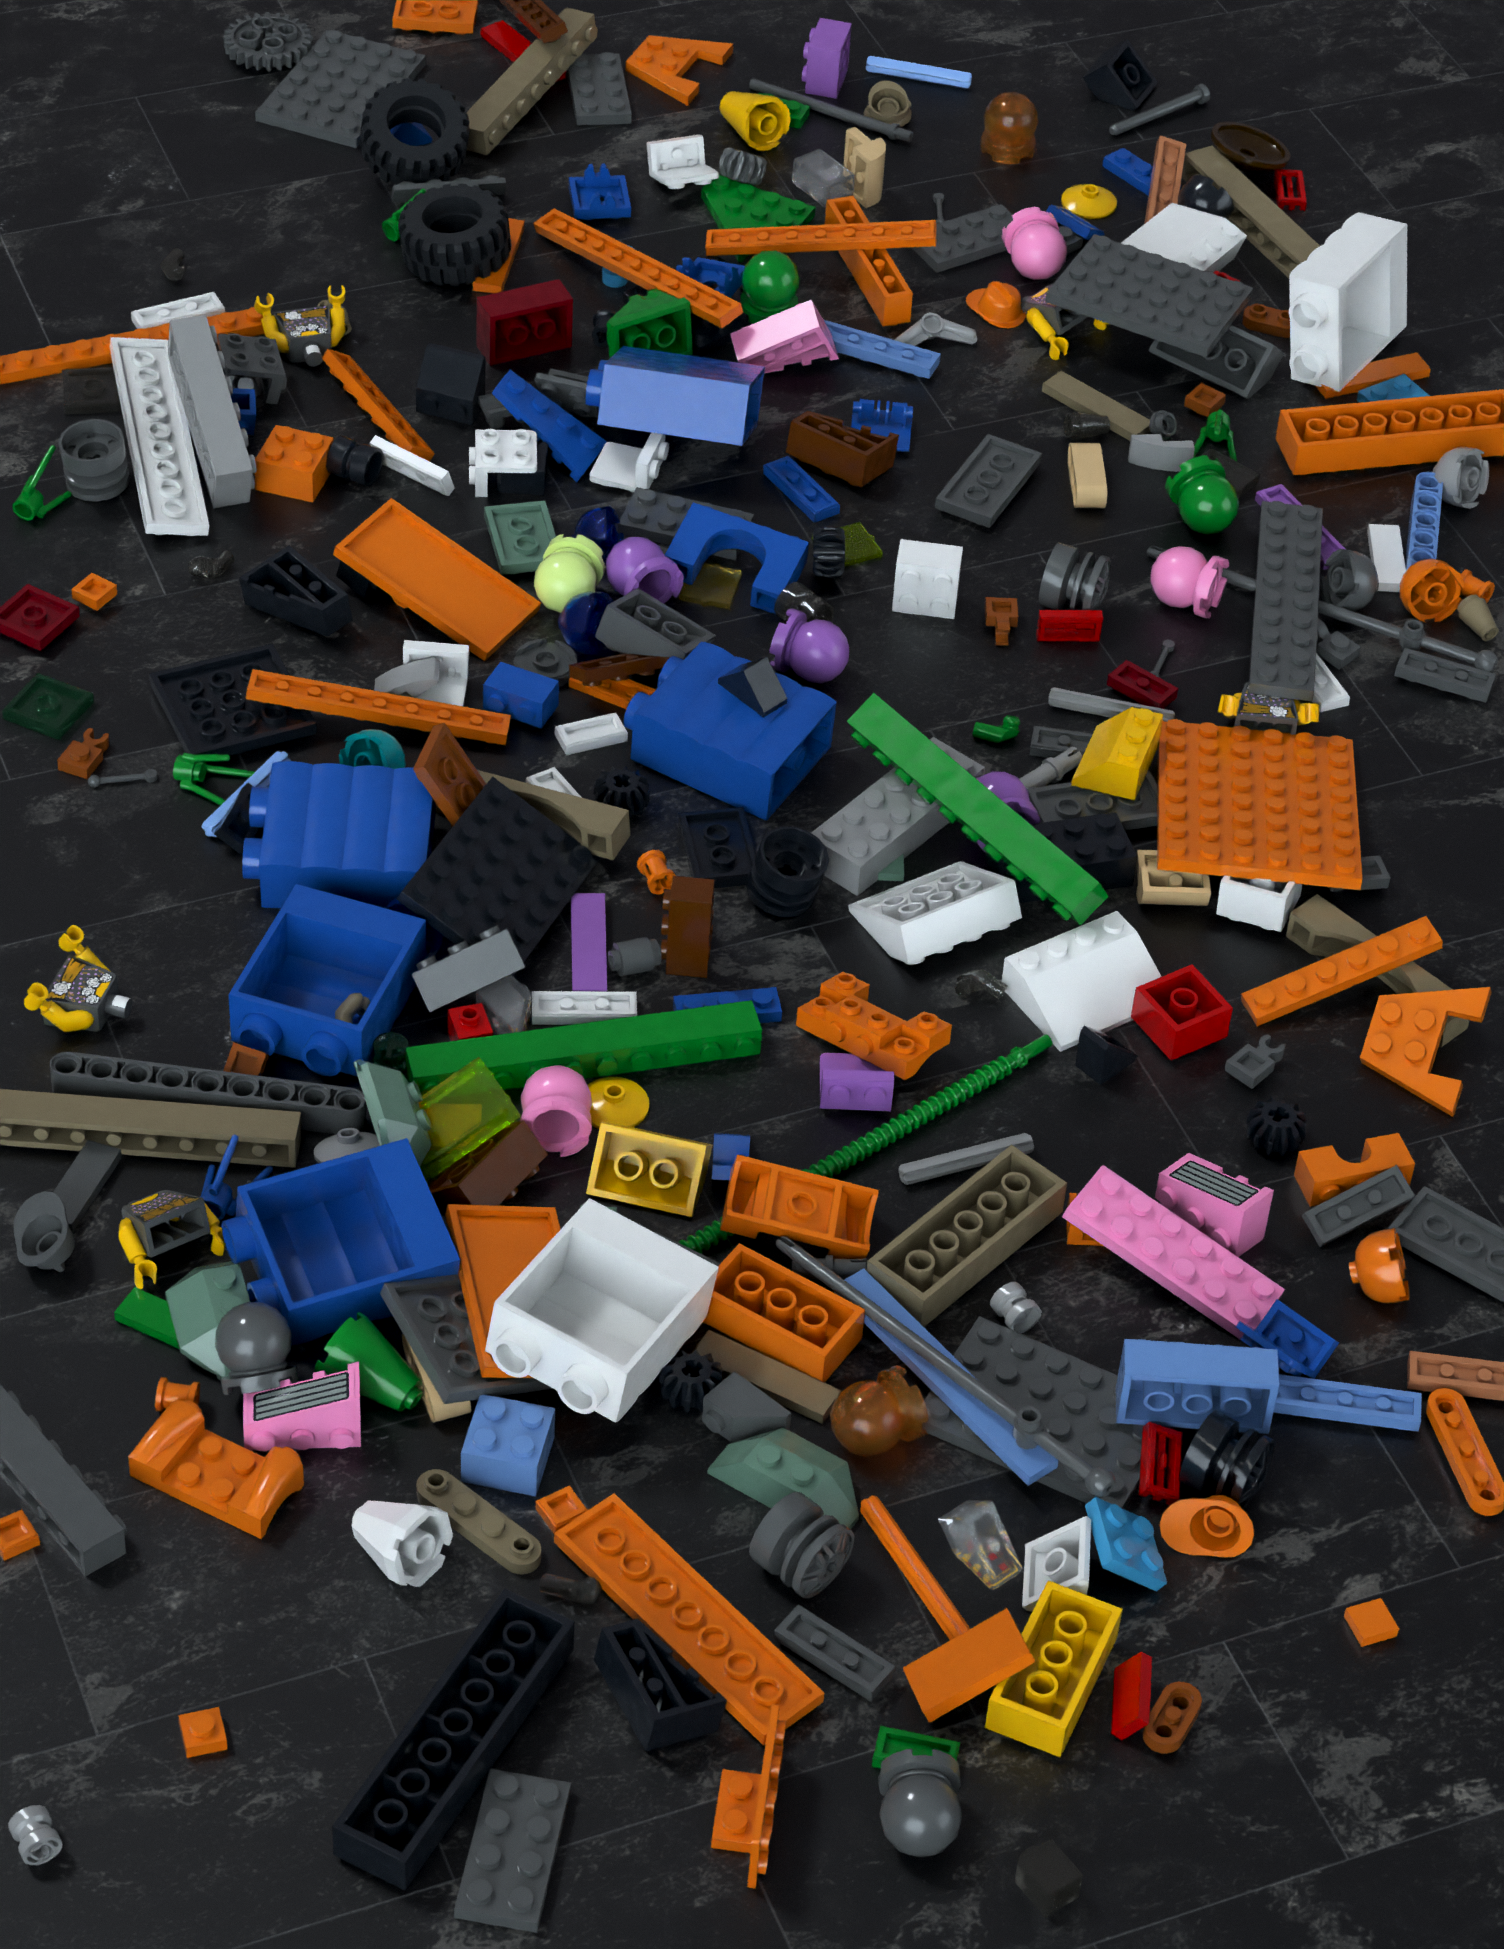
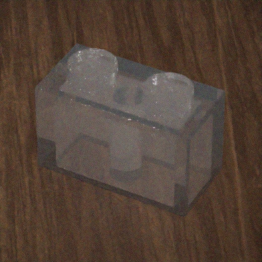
(822, 177)

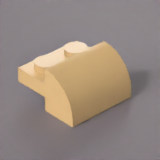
(867, 162)
(1169, 887)

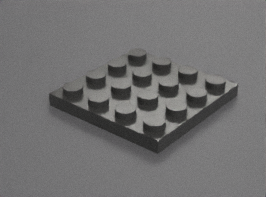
(439, 1332)

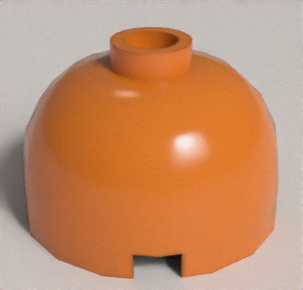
(1431, 589)
(1381, 1267)

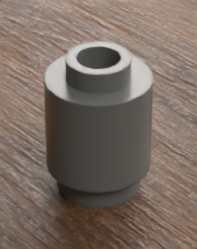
(634, 956)

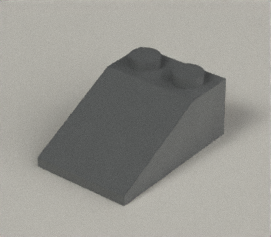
(649, 627)

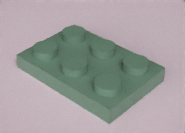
(519, 535)

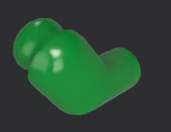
(997, 733)

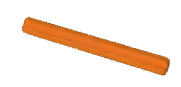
(913, 1567)

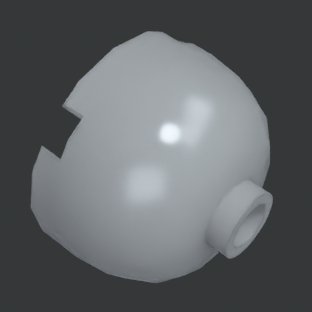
(1463, 476)

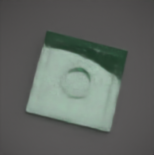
(48, 706)

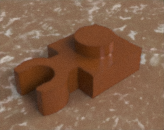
(84, 757)

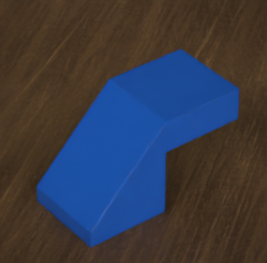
(725, 1152)

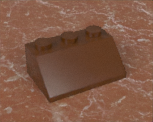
(490, 1170)

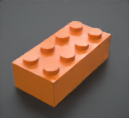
(783, 1314)

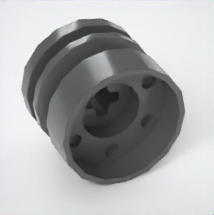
(94, 460)
(1067, 579)
(801, 1544)

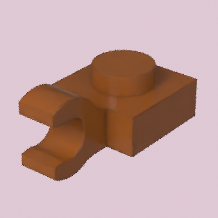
(1003, 615)

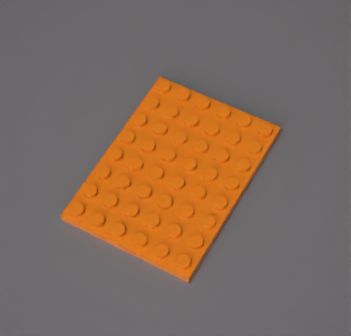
(1257, 805)

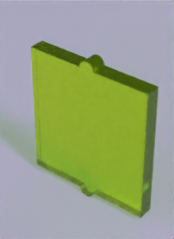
(859, 545)

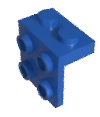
(1299, 1342)

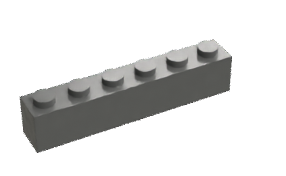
(56, 1491)

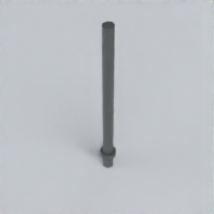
(892, 130)

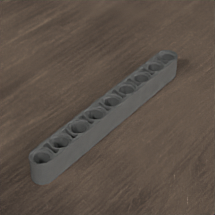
(321, 1106)

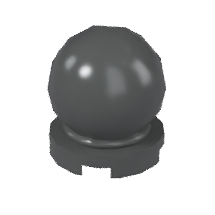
(254, 1345)
(920, 1801)

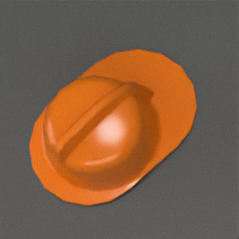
(998, 304)
(1207, 1527)

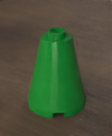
(382, 1370)

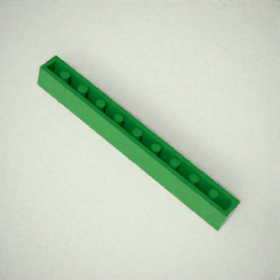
(977, 810)
(597, 1046)

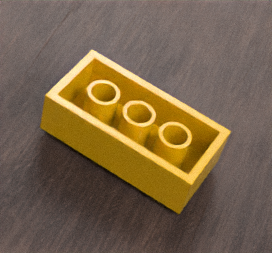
(1070, 1644)

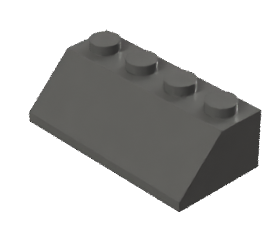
(1236, 362)

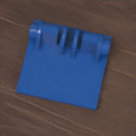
(884, 421)

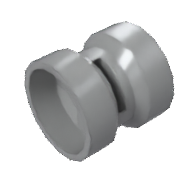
(1013, 1305)
(36, 1837)

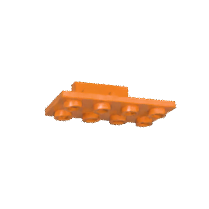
(748, 1802)

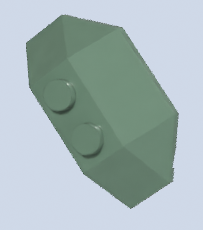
(394, 1107)
(198, 1306)
(785, 1463)

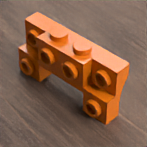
(855, 1025)

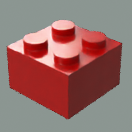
(1181, 1012)

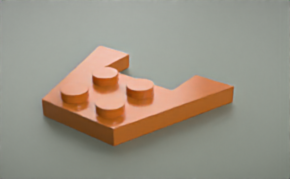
(666, 59)
(1407, 1037)

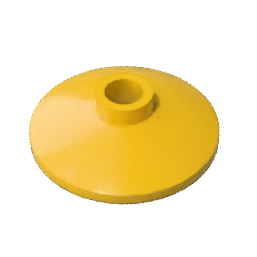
(1089, 201)
(617, 1102)

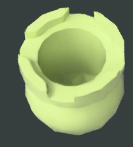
(568, 570)

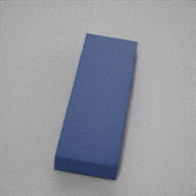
(801, 489)

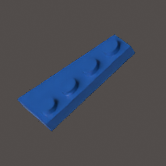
(564, 434)

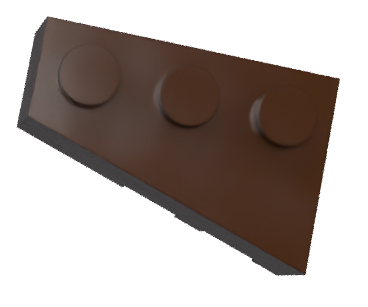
(841, 450)
(688, 926)

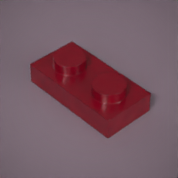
(1142, 685)

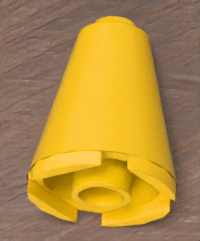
(756, 118)

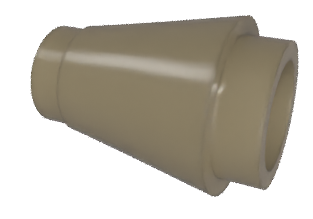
(1477, 616)

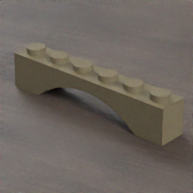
(592, 823)
(1327, 930)

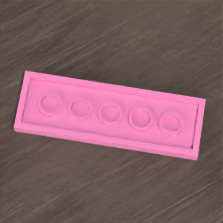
(1172, 1252)

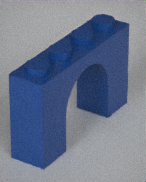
(709, 531)

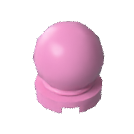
(1035, 243)
(1186, 579)
(558, 1109)

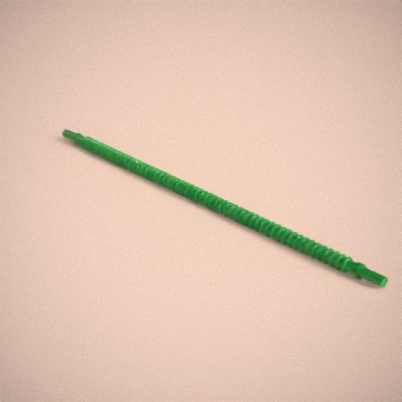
(897, 1127)

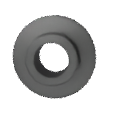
(1163, 423)

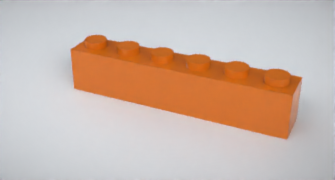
(872, 268)

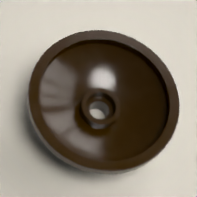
(1249, 147)

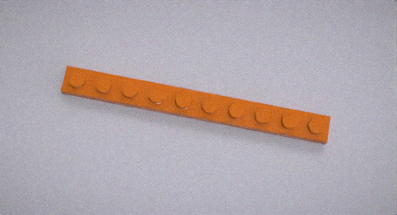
(637, 267)
(97, 352)

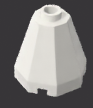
(403, 1539)

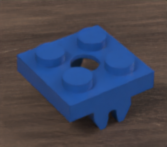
(587, 190)
(707, 271)

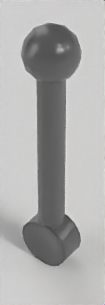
(938, 198)
(1167, 646)
(149, 775)

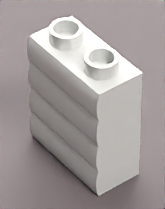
(1348, 300)
(600, 1311)

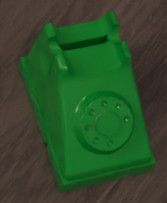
(652, 323)

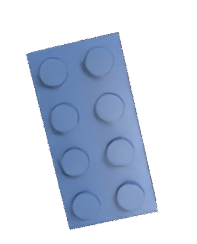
(1187, 1381)

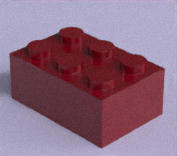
(524, 322)

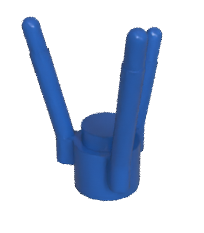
(219, 1194)

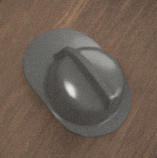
(43, 1232)

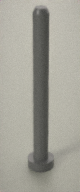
(1200, 94)

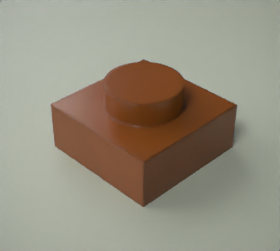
(1204, 400)
(246, 1060)

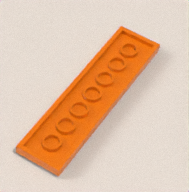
(688, 1616)

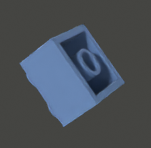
(507, 1445)

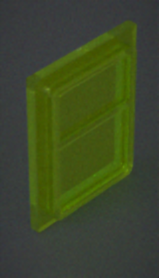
(464, 1115)

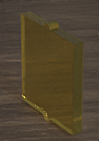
(712, 586)

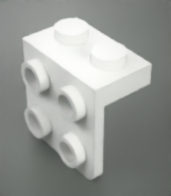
(679, 162)
(501, 453)
(630, 466)
(452, 669)

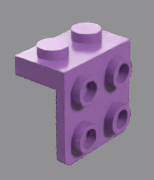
(854, 1084)

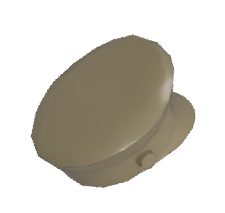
(888, 103)

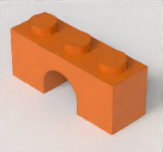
(1325, 1175)

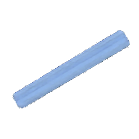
(918, 72)
(260, 778)

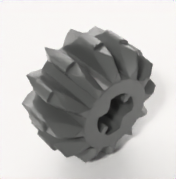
(742, 166)

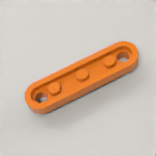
(1466, 1451)

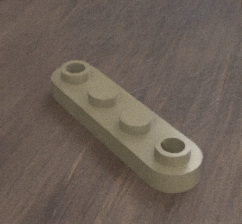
(480, 1522)

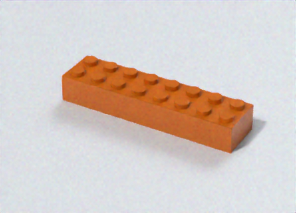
(1390, 431)

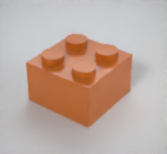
(293, 463)

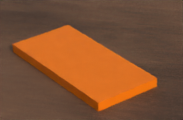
(437, 579)
(493, 1251)

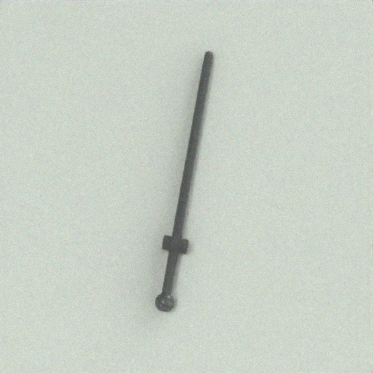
(1410, 636)
(1026, 1423)

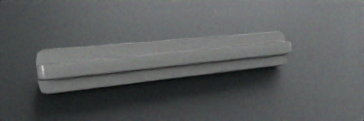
(1097, 705)
(961, 1159)

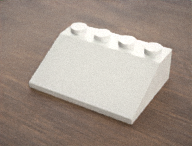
(1189, 238)
(938, 911)
(1080, 978)

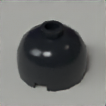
(1202, 196)

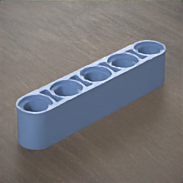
(1424, 519)

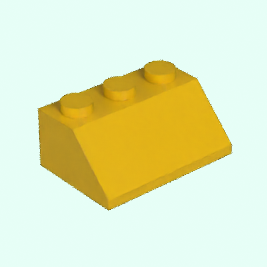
(1120, 753)
(648, 1169)

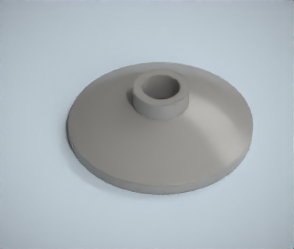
(344, 1143)

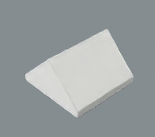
(1057, 1557)

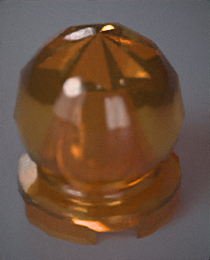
(1009, 128)
(875, 1415)

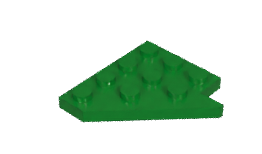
(746, 206)

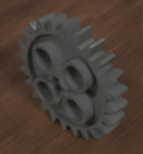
(267, 41)

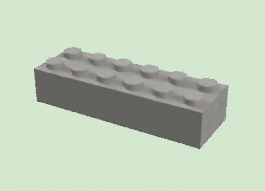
(210, 411)
(882, 826)

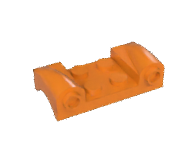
(799, 1207)
(214, 1472)

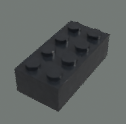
(1093, 842)

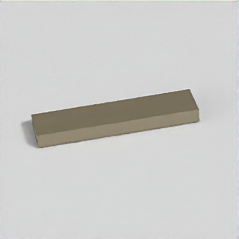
(1088, 400)
(777, 1380)

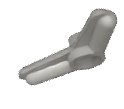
(932, 326)

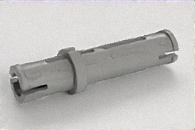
(1052, 769)

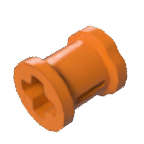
(1476, 586)
(656, 872)
(169, 1392)

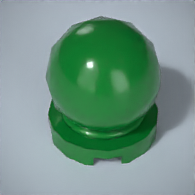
(769, 285)
(1203, 495)

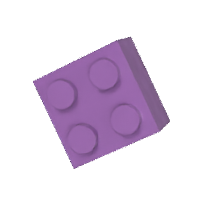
(826, 58)

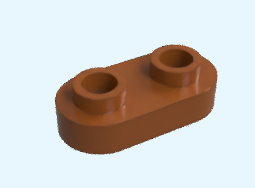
(1267, 320)
(1170, 1720)

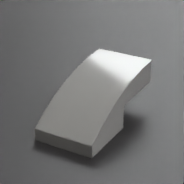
(1154, 453)
(410, 677)

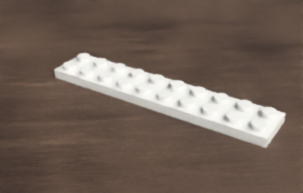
(158, 438)

